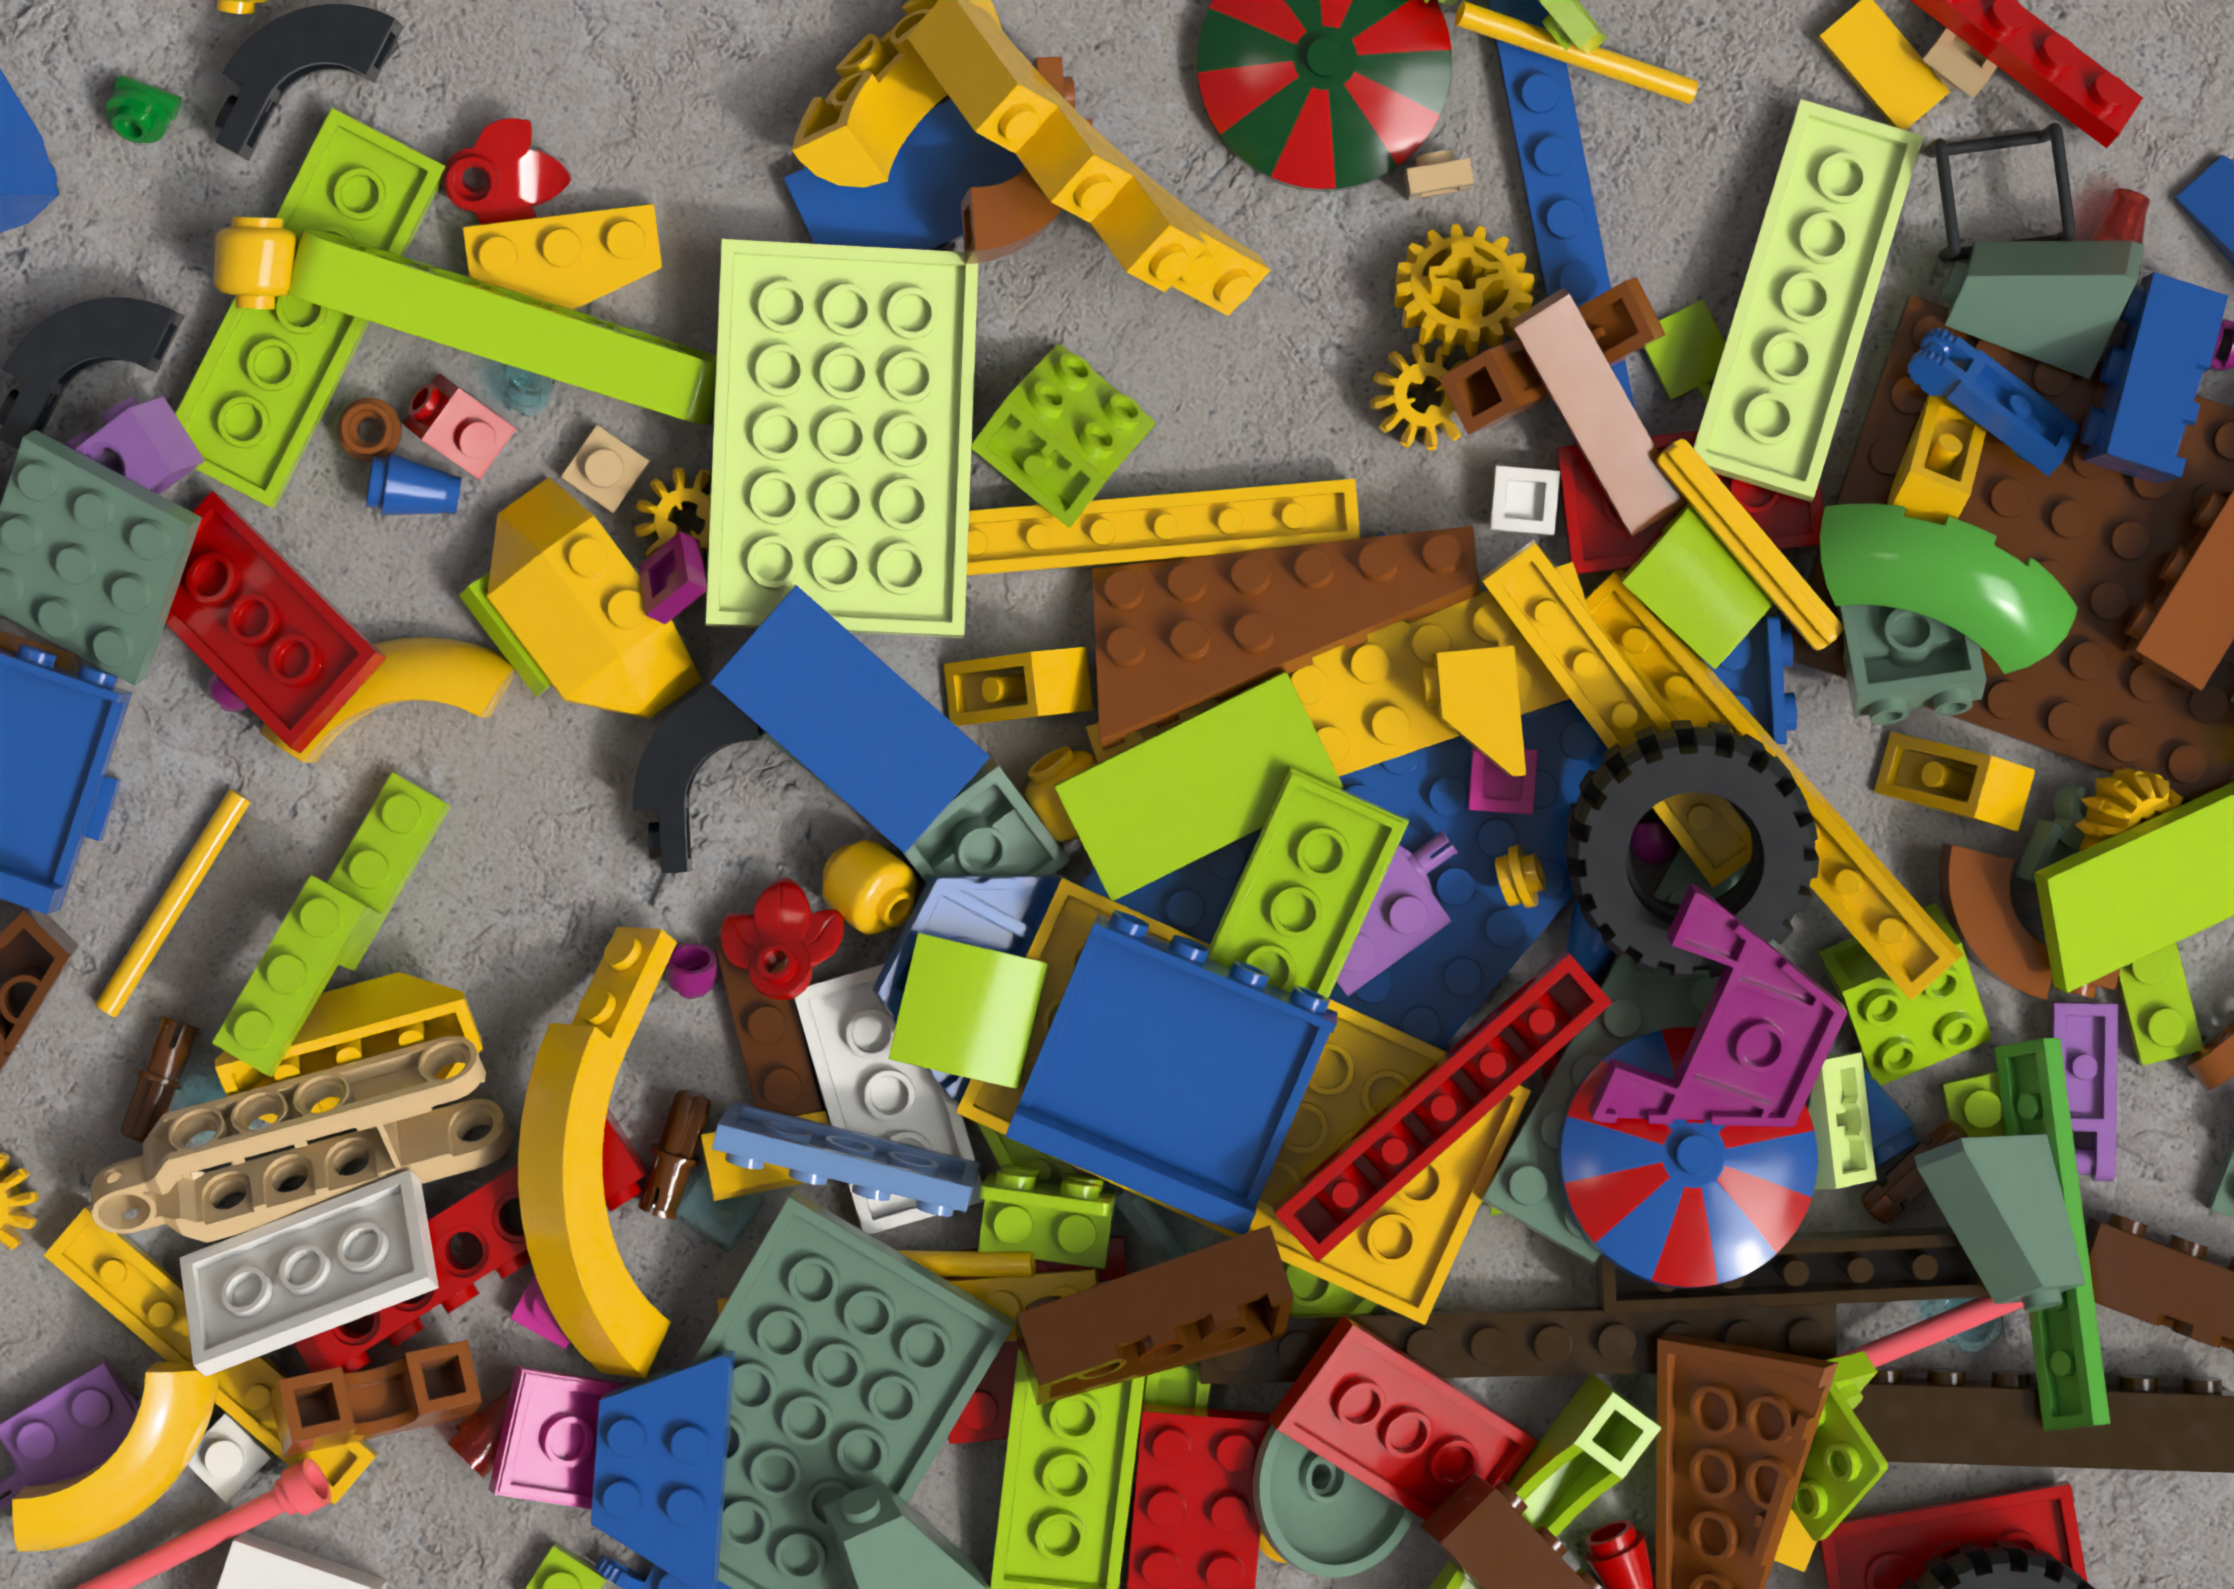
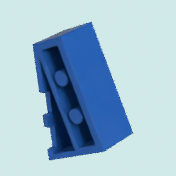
(2154, 378)

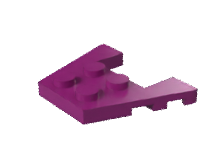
(1753, 1044)

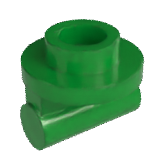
(141, 110)

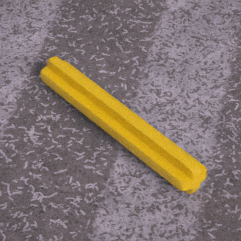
(1749, 544)

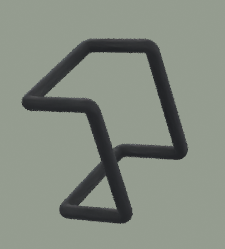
(1941, 151)

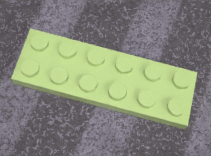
(1806, 299)

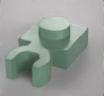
(2055, 839)

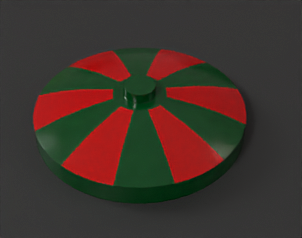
(1324, 86)

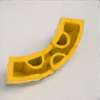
(873, 106)
(418, 671)
(150, 1459)

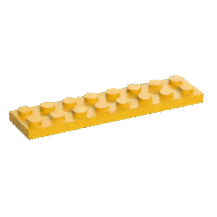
(1372, 696)

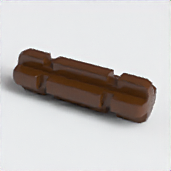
(1904, 1179)

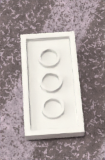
(874, 1095)
(308, 1273)

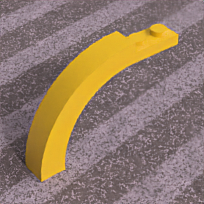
(562, 1162)

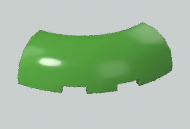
(1946, 575)

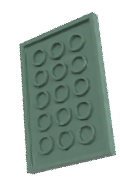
(839, 1382)

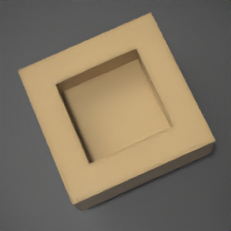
(1958, 64)
(1438, 175)
(606, 469)

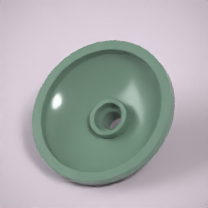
(1323, 1526)

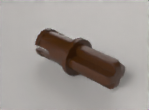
(158, 1079)
(675, 1154)

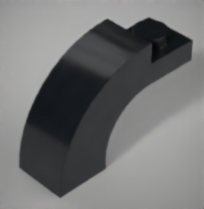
(291, 49)
(74, 342)
(671, 764)

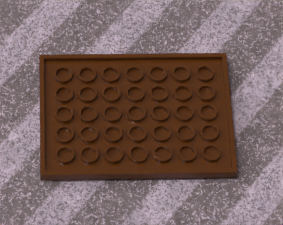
(2099, 540)

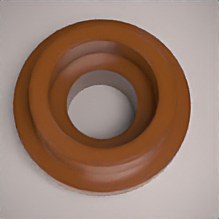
(349, 429)

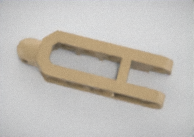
(380, 1096)

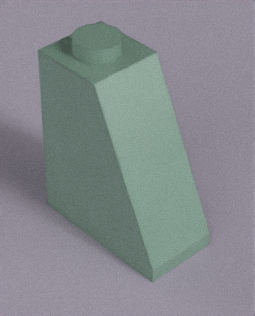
(2044, 297)
(2007, 1215)
(893, 1546)

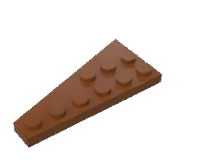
(1230, 620)
(1729, 1457)

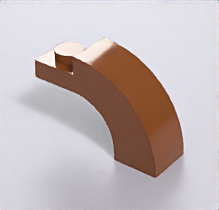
(1016, 212)
(1504, 381)
(1982, 916)

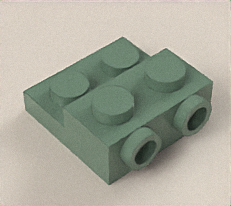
(1906, 663)
(987, 833)

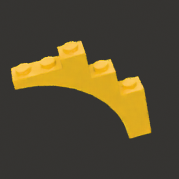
(1076, 165)

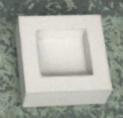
(1524, 500)
(228, 1457)

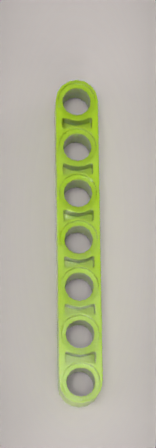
(504, 325)

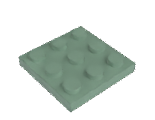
(89, 556)

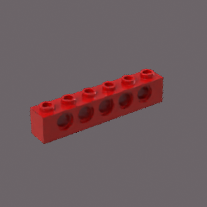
(1441, 1105)
(503, 1251)

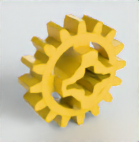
(1462, 289)

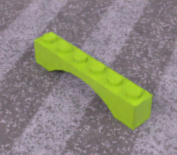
(1575, 1461)

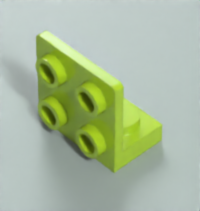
(1062, 434)
(1902, 1033)
(1053, 1219)
(1842, 1456)

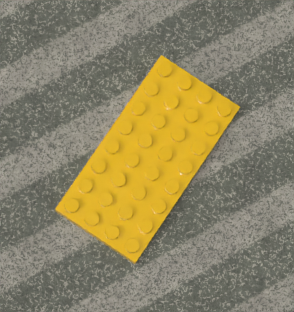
(1412, 1239)

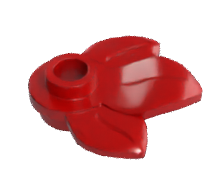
(513, 171)
(781, 931)

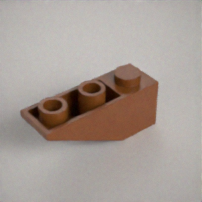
(2194, 613)

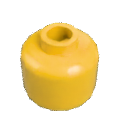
(254, 261)
(1042, 794)
(869, 886)

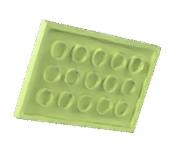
(842, 435)

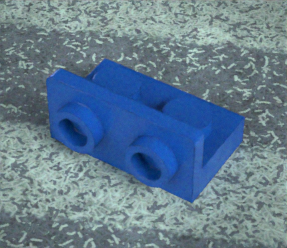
(1757, 679)

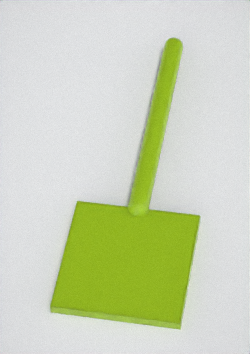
(1688, 351)

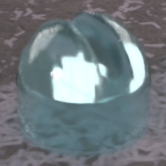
(516, 398)

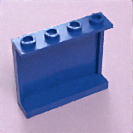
(52, 764)
(1172, 1071)

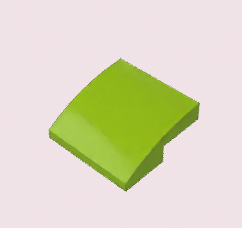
(1698, 587)
(968, 1011)

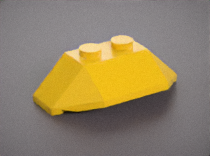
(582, 608)
(362, 1024)

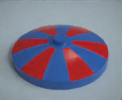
(1686, 1196)

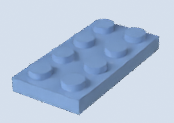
(825, 1151)

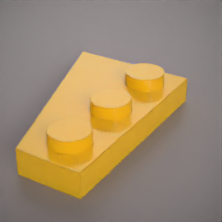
(566, 255)

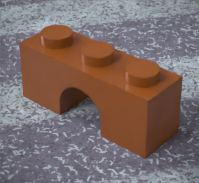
(346, 1408)

